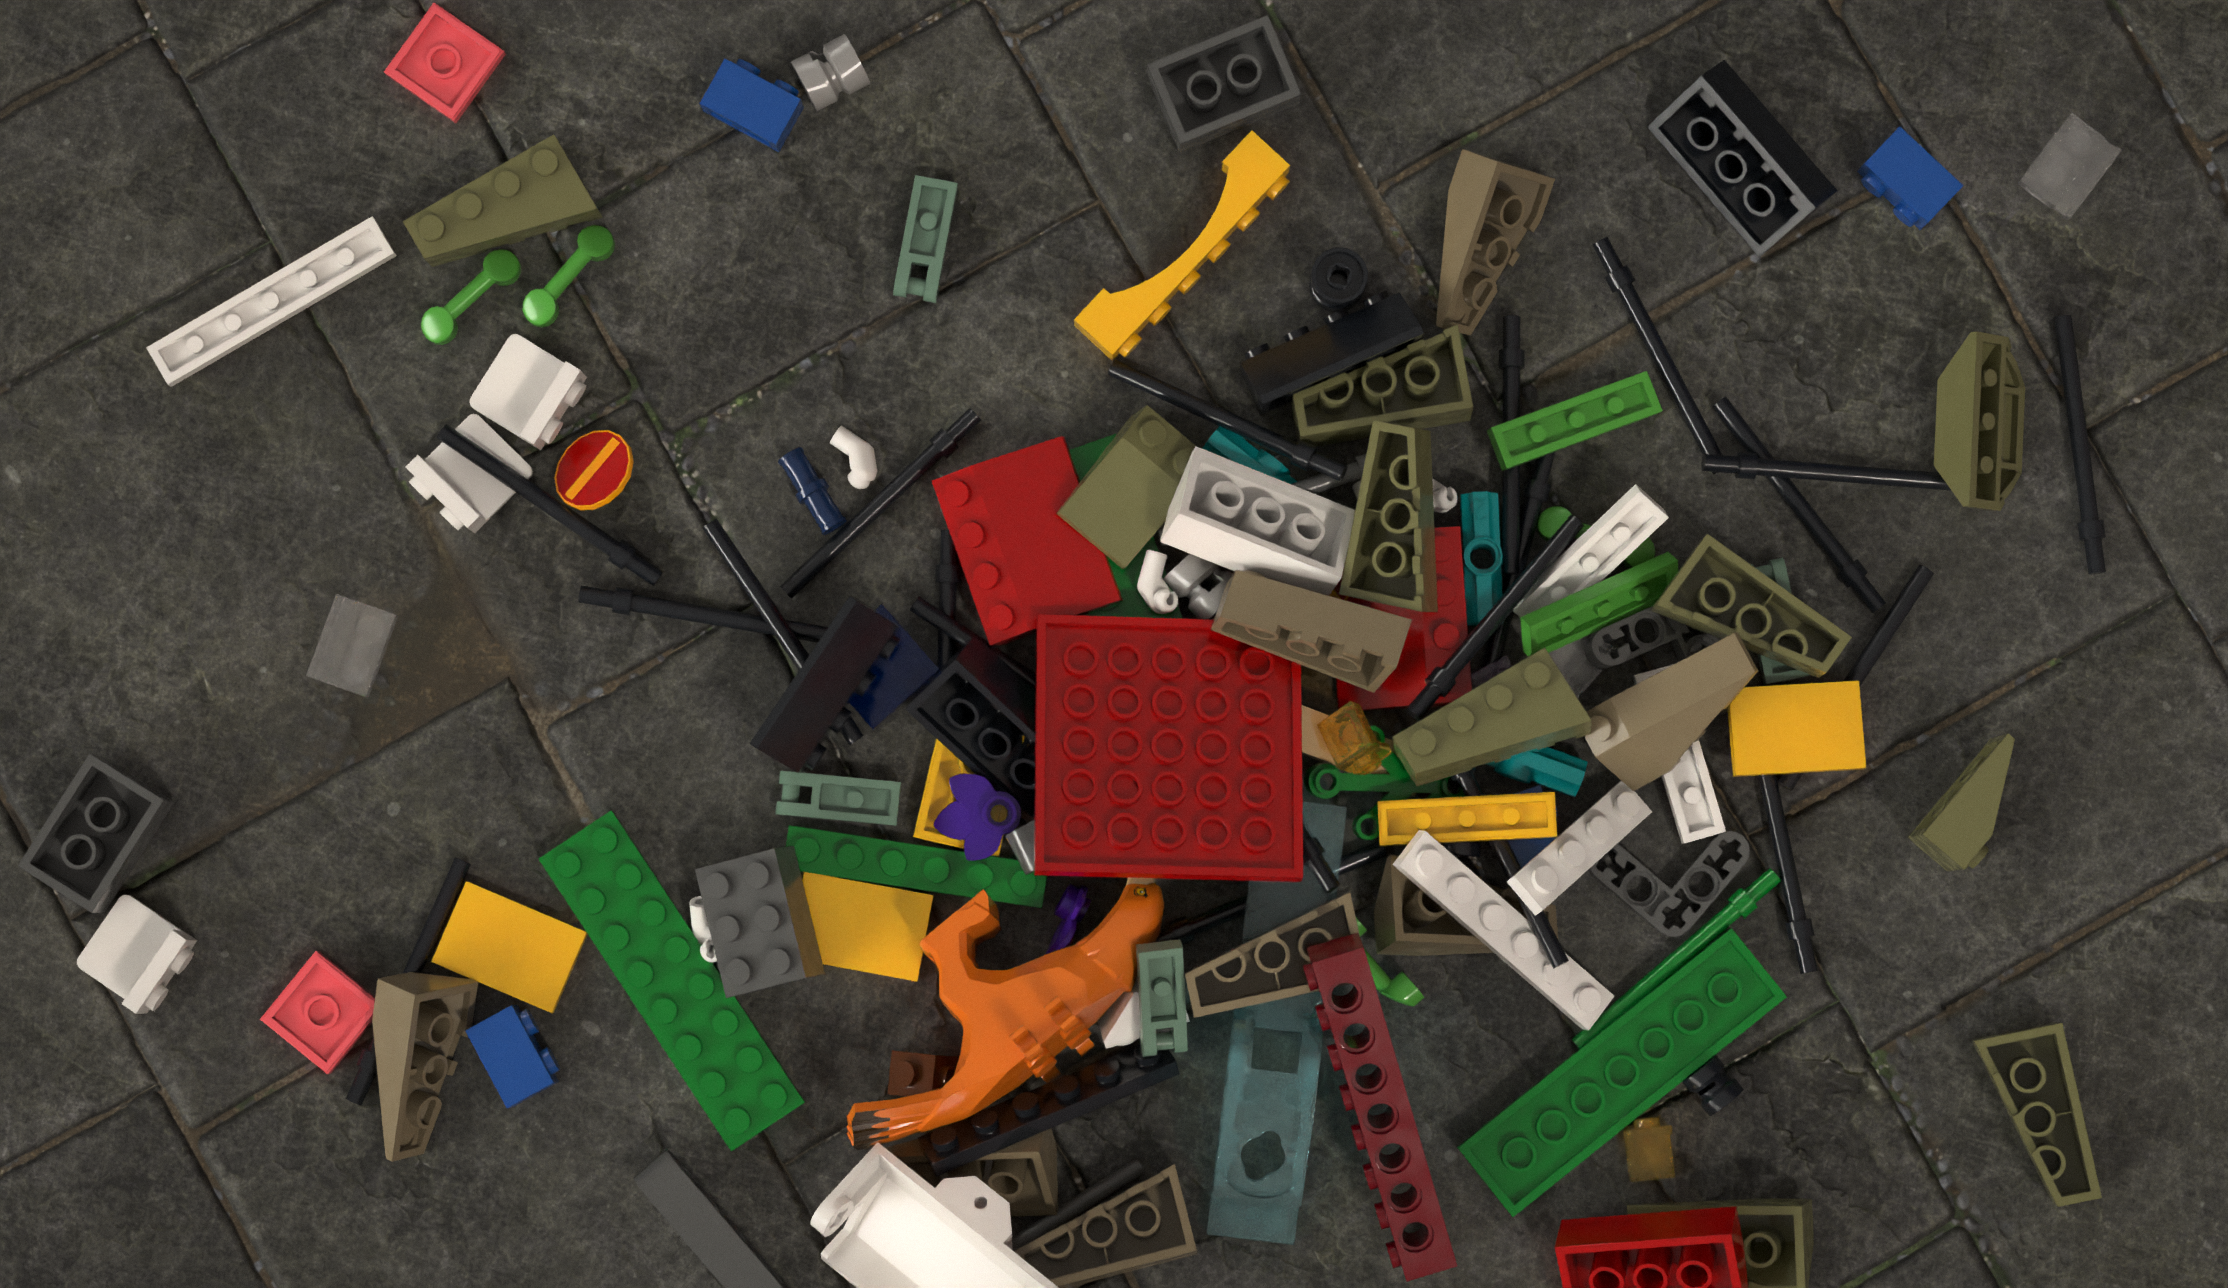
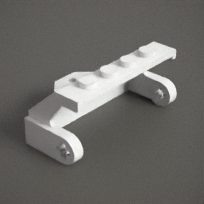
(917, 1234)

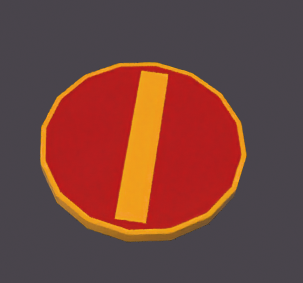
(594, 470)

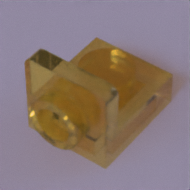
(1352, 740)
(1649, 1150)

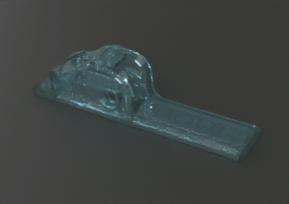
(1272, 1099)

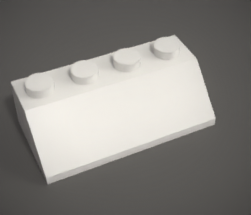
(1258, 524)

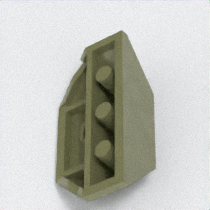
(1980, 422)

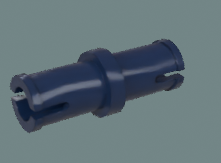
(812, 491)

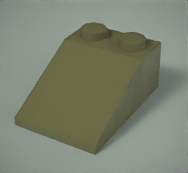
(1129, 487)
(1967, 812)

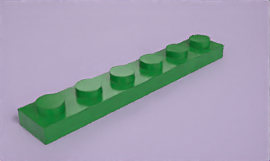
(914, 866)

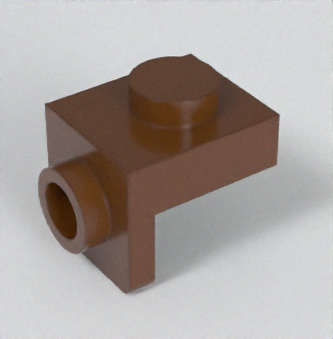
(919, 1072)

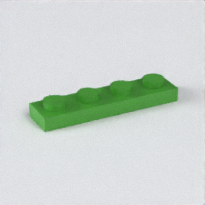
(1574, 420)
(1597, 605)

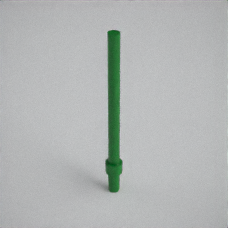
(1740, 905)

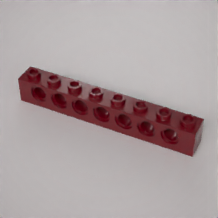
(1429, 1247)

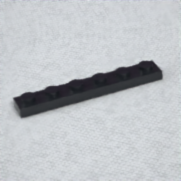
(1045, 1108)

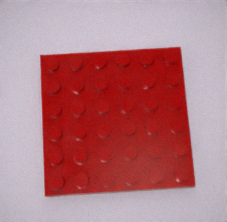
(1165, 752)

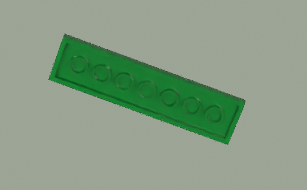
(670, 982)
(1621, 1072)

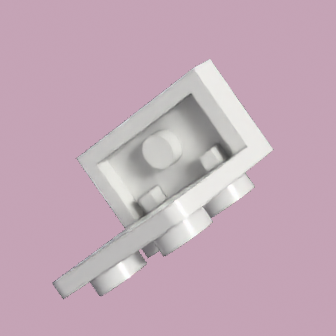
(528, 391)
(460, 485)
(136, 954)

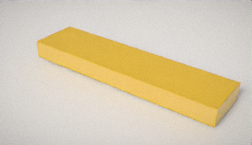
(1468, 818)

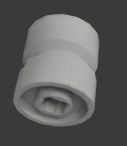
(830, 72)
(1187, 581)

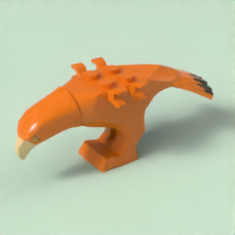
(1017, 1015)

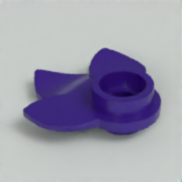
(970, 815)
(1071, 910)

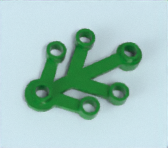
(1396, 784)

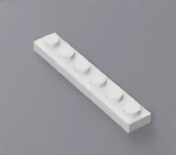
(271, 301)
(1501, 929)

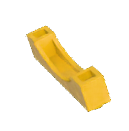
(1118, 317)

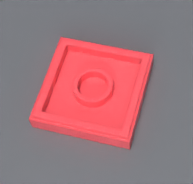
(444, 62)
(321, 1012)

